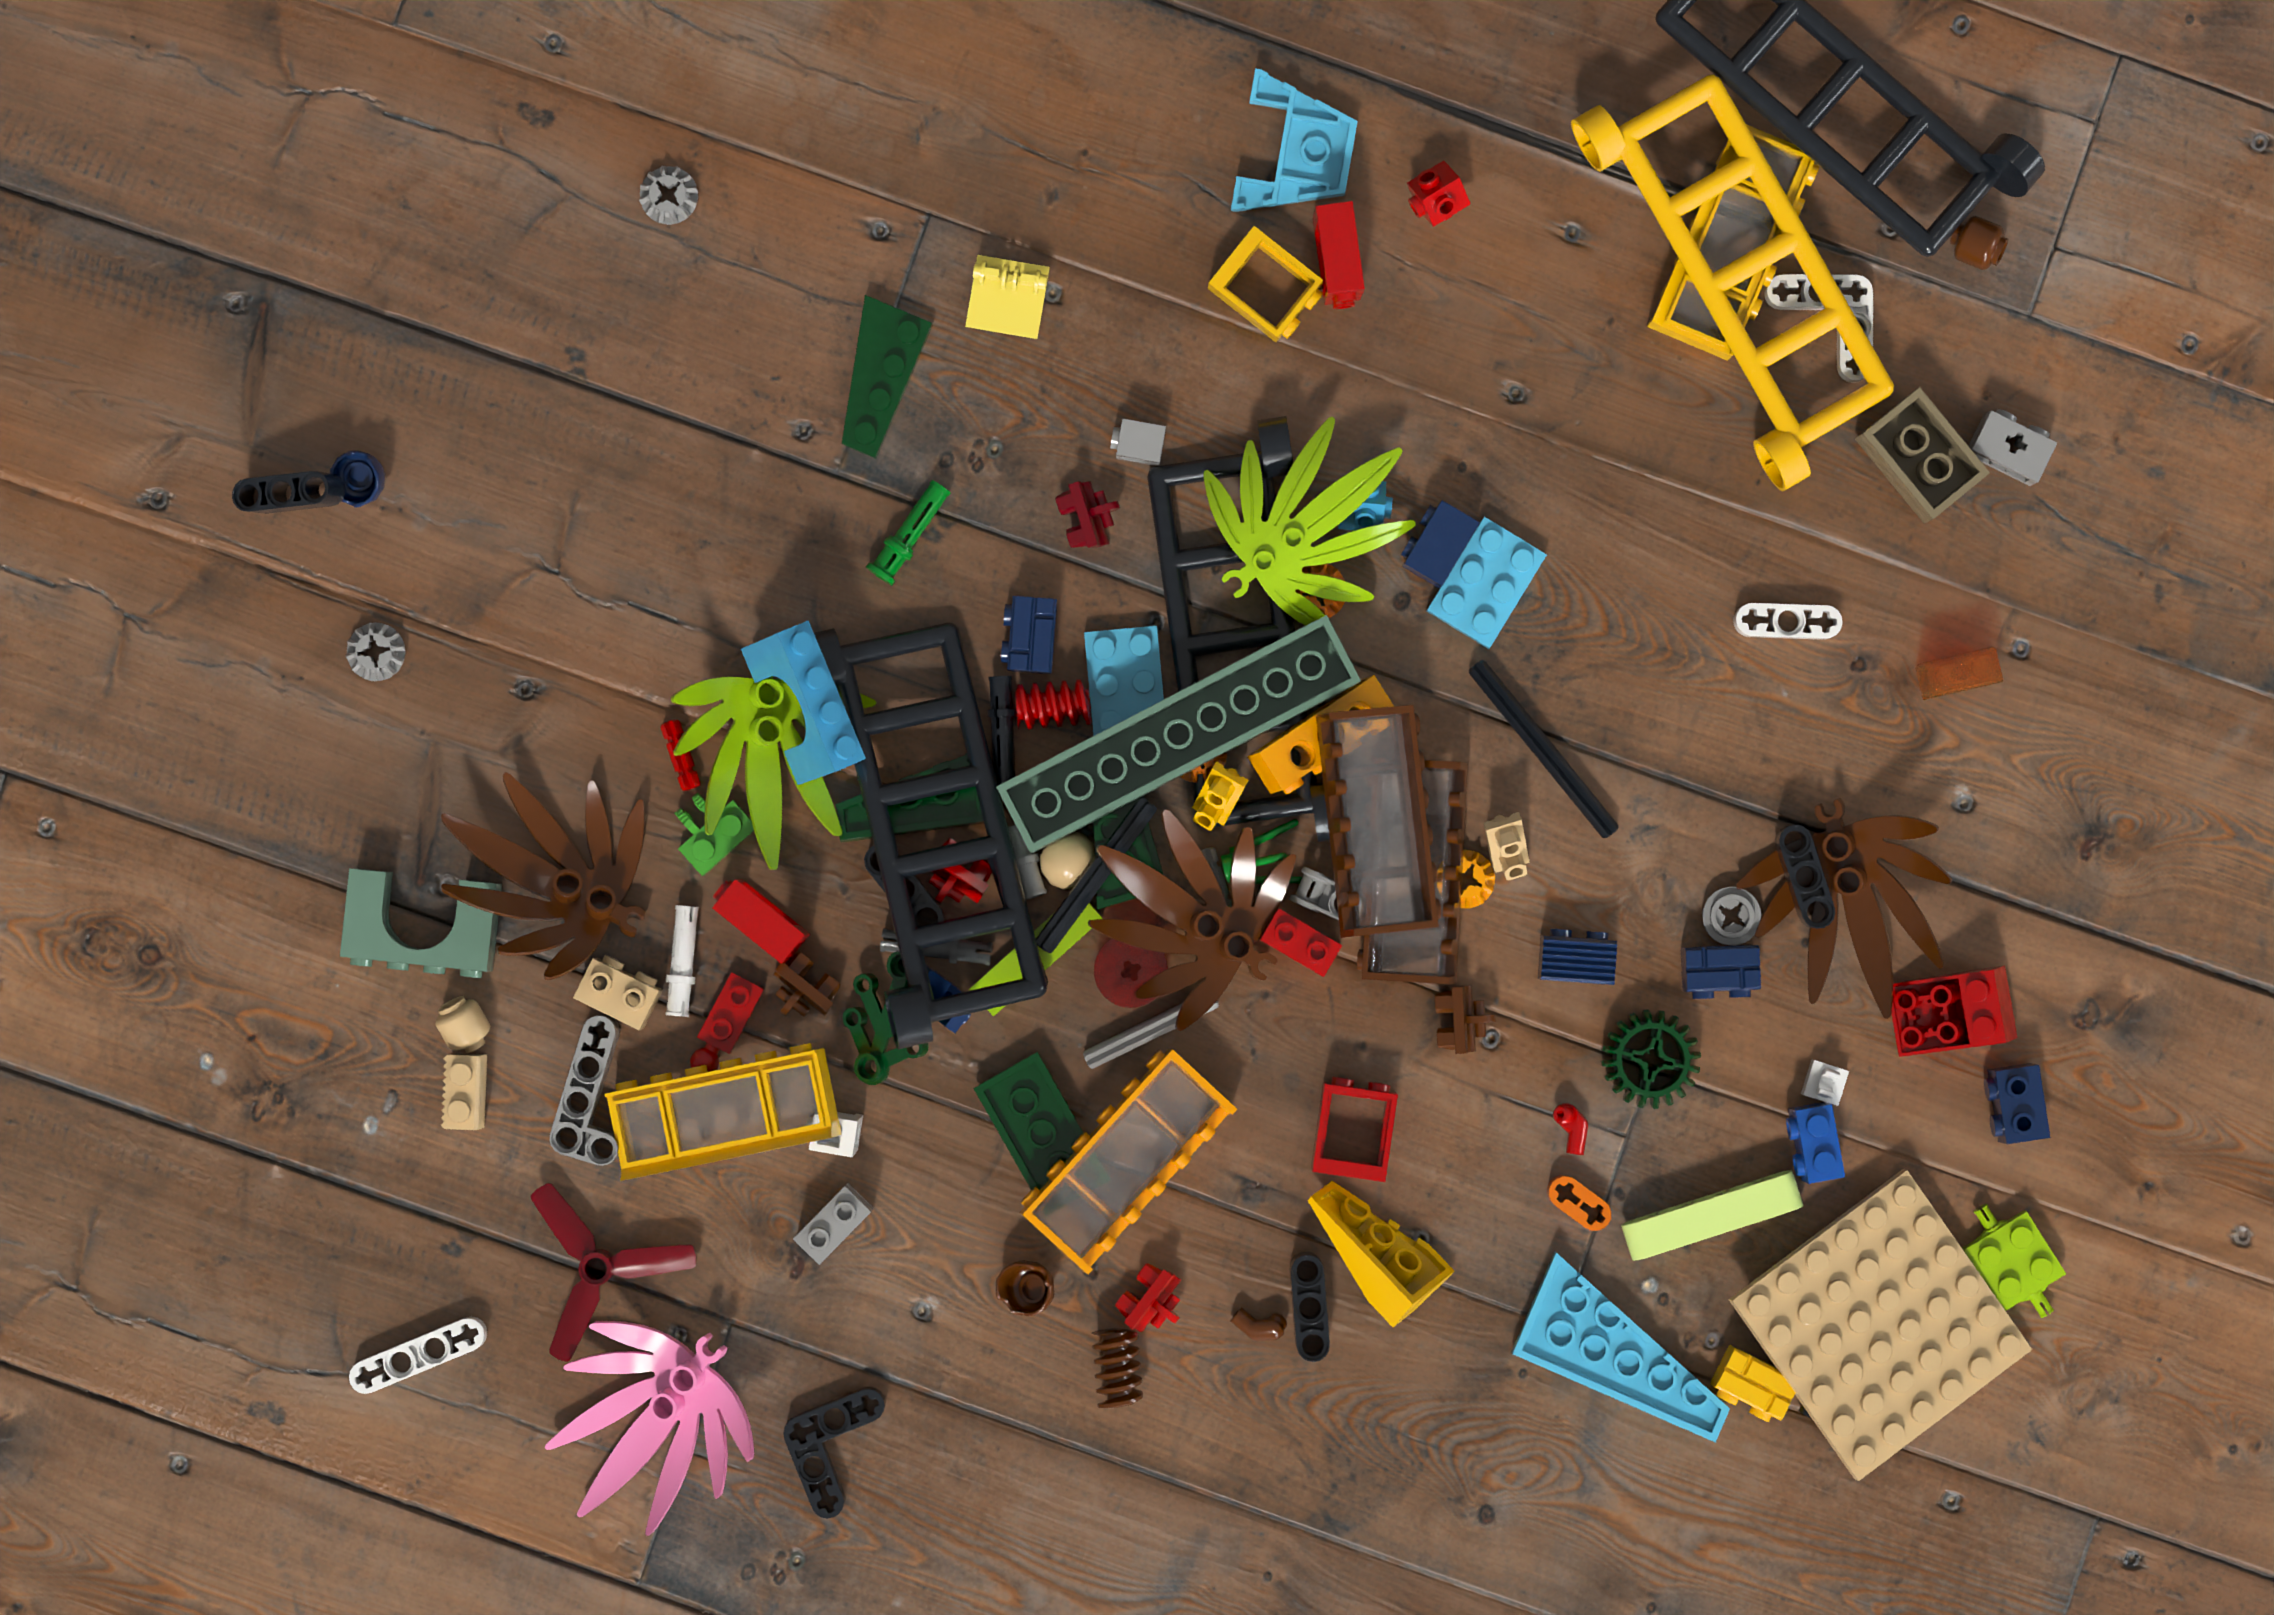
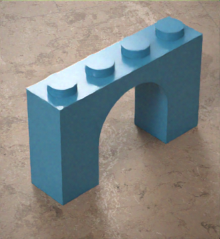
(829, 736)

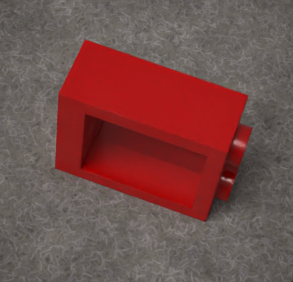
(1338, 254)
(759, 919)
(1346, 1167)

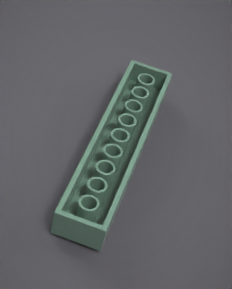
(1178, 734)

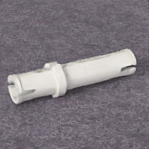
(682, 961)

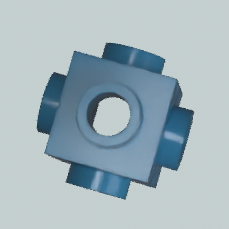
(1371, 511)

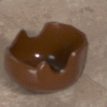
(1025, 1288)

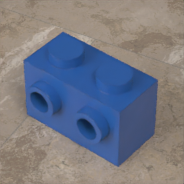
(1815, 1142)

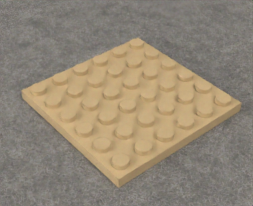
(1880, 1324)

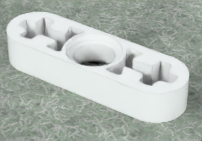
(1815, 612)

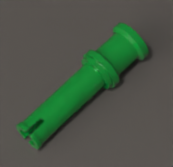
(935, 495)

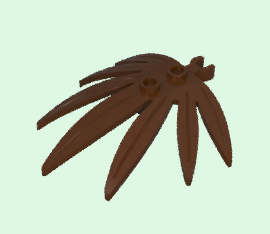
(1850, 867)
(577, 895)
(1213, 932)

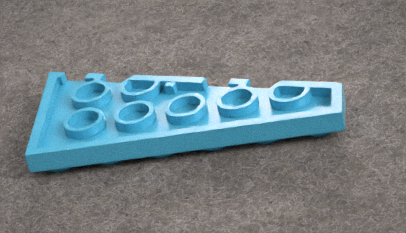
(1595, 1344)

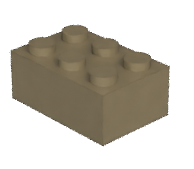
(1922, 455)

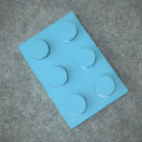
(1486, 582)
(1122, 674)

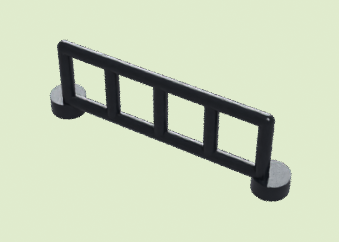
(2007, 164)
(1275, 461)

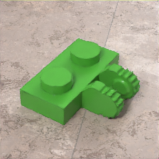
(708, 850)

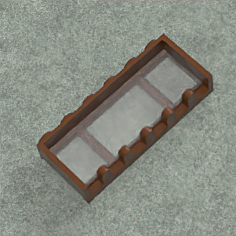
(1378, 820)
(1432, 952)

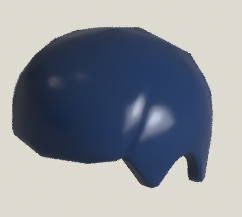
(361, 475)

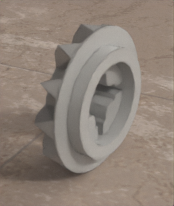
(668, 212)
(389, 661)
(1748, 913)

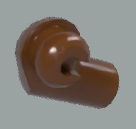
(1259, 1330)

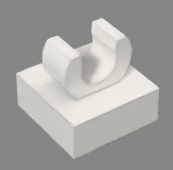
(1824, 1082)

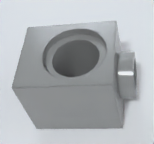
(1138, 442)

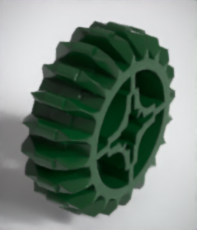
(1647, 1075)

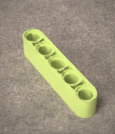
(1712, 1215)

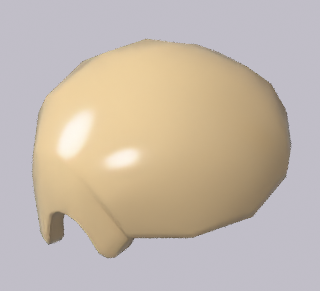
(1067, 860)

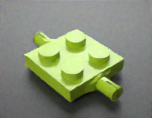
(2014, 1260)

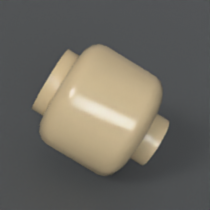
(462, 1024)

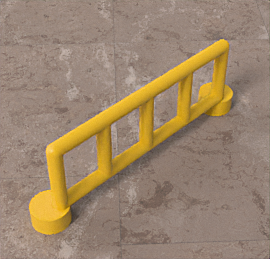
(1606, 144)

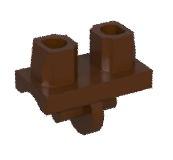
(792, 976)
(1462, 1035)

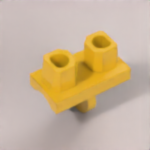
(1218, 796)

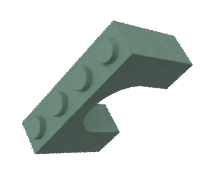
(370, 937)

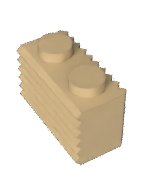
(464, 1091)

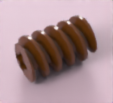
(1118, 1367)

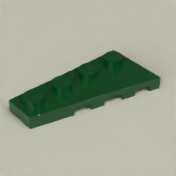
(920, 815)

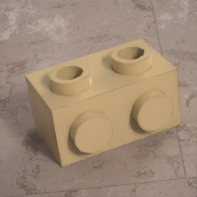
(619, 992)

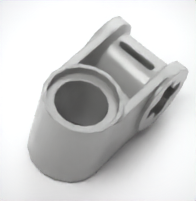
(1322, 895)

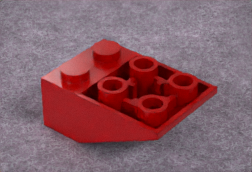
(1953, 1011)

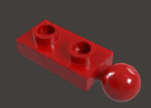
(726, 1021)

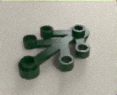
(879, 1019)

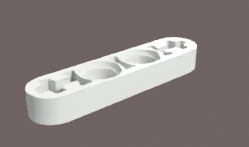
(417, 1352)

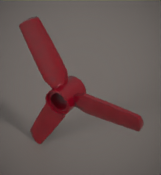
(581, 1244)

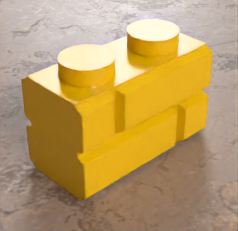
(1754, 1383)

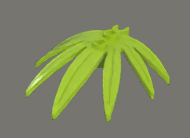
(1282, 546)
(762, 719)

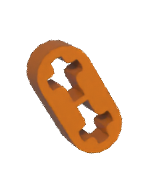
(1574, 1210)

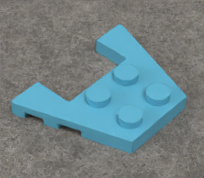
(1312, 151)

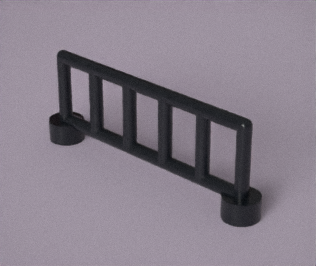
(913, 1006)

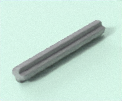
(1134, 1037)

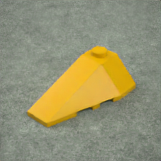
(1385, 1263)

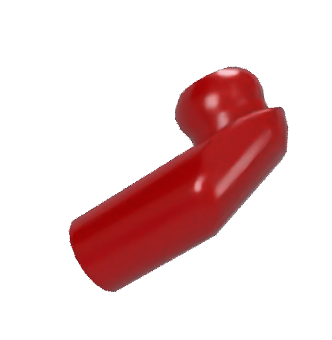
(1574, 1124)

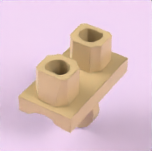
(1507, 845)

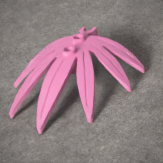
(679, 1391)

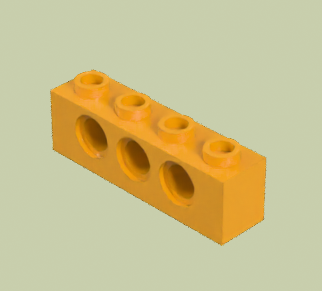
(1273, 759)

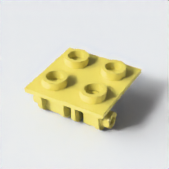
(1007, 296)

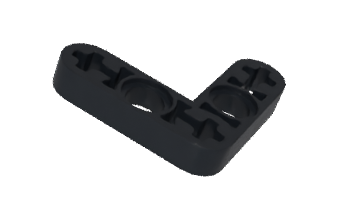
(815, 1444)

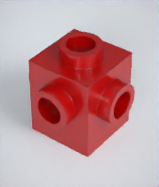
(1437, 194)

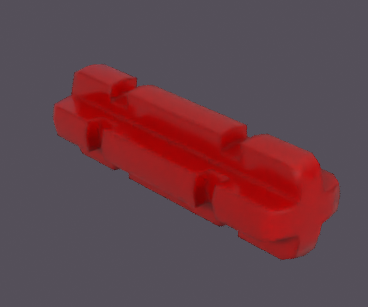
(683, 764)

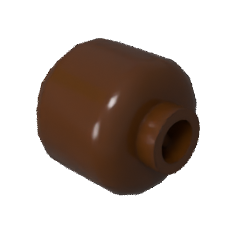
(1979, 243)

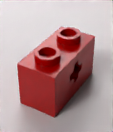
(1300, 942)

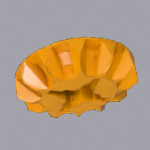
(1483, 874)

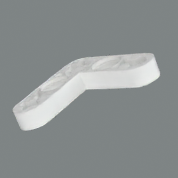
(1862, 309)

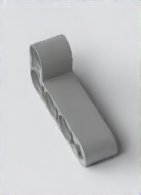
(590, 1086)

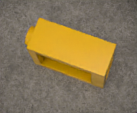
(1238, 259)

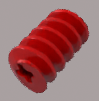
(1053, 704)

